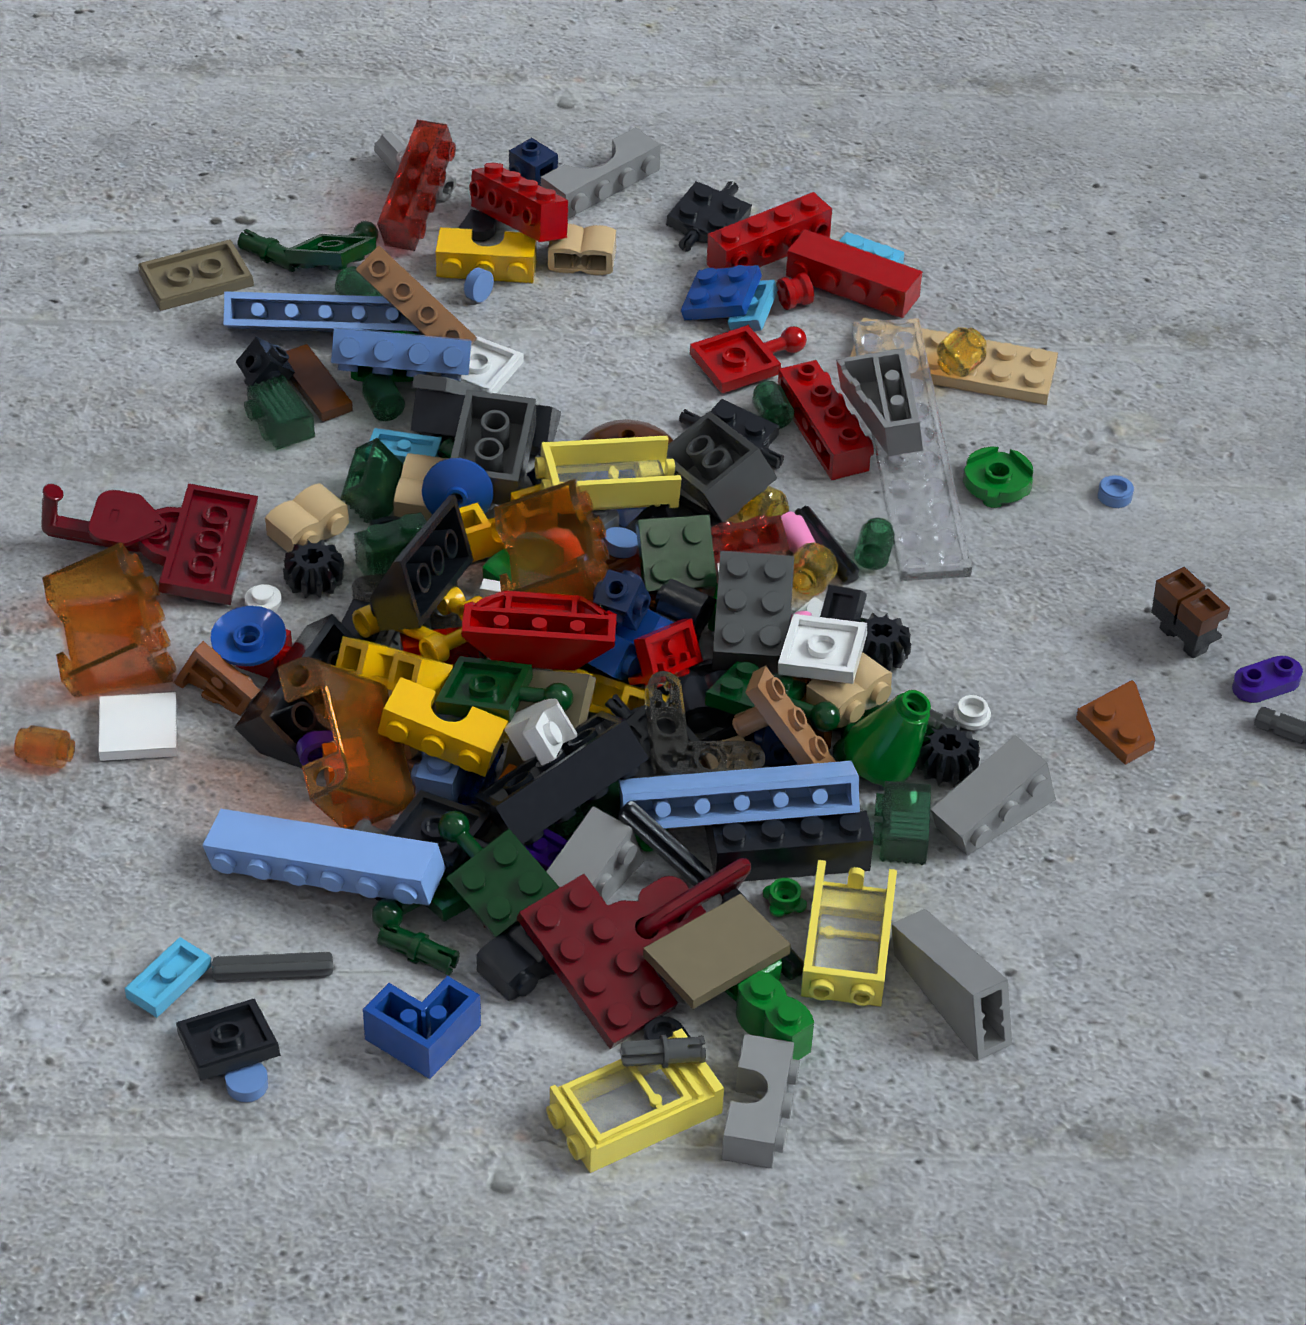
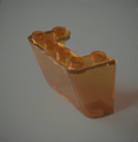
(553, 542)
(109, 624)
(368, 767)

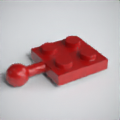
(741, 356)

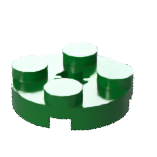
(996, 490)

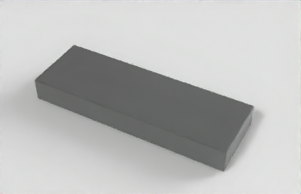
(442, 384)

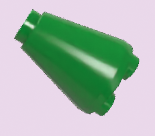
(889, 739)

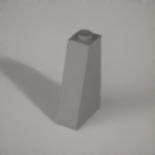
(956, 981)

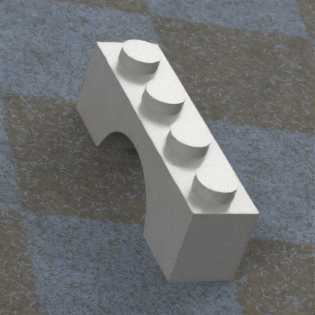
(632, 160)

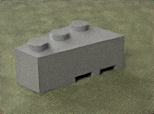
(884, 398)
(995, 797)
(602, 851)

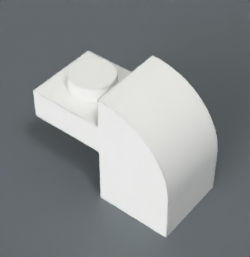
(540, 731)

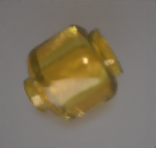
(961, 351)
(769, 503)
(813, 569)

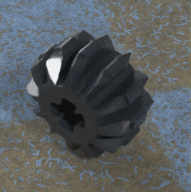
(313, 568)
(887, 641)
(948, 754)

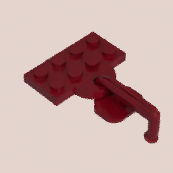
(195, 543)
(601, 946)

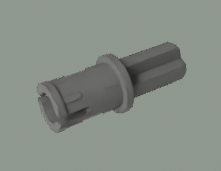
(663, 1051)

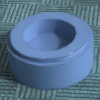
(478, 284)
(1115, 491)
(621, 542)
(247, 1083)

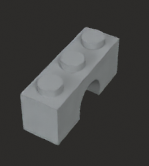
(754, 1128)

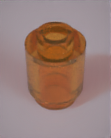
(44, 746)

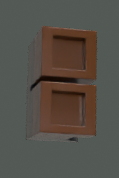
(1188, 611)

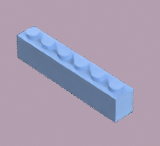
(311, 312)
(746, 794)
(324, 857)

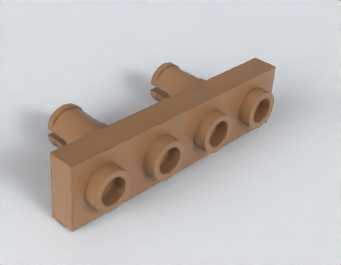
(411, 297)
(786, 720)

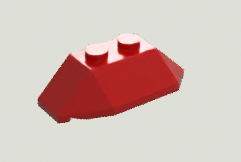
(539, 629)

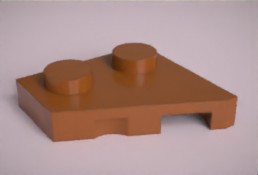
(218, 679)
(1119, 722)

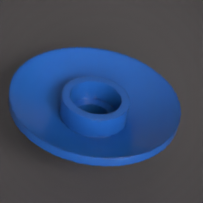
(459, 477)
(248, 635)

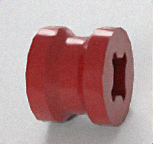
(795, 291)

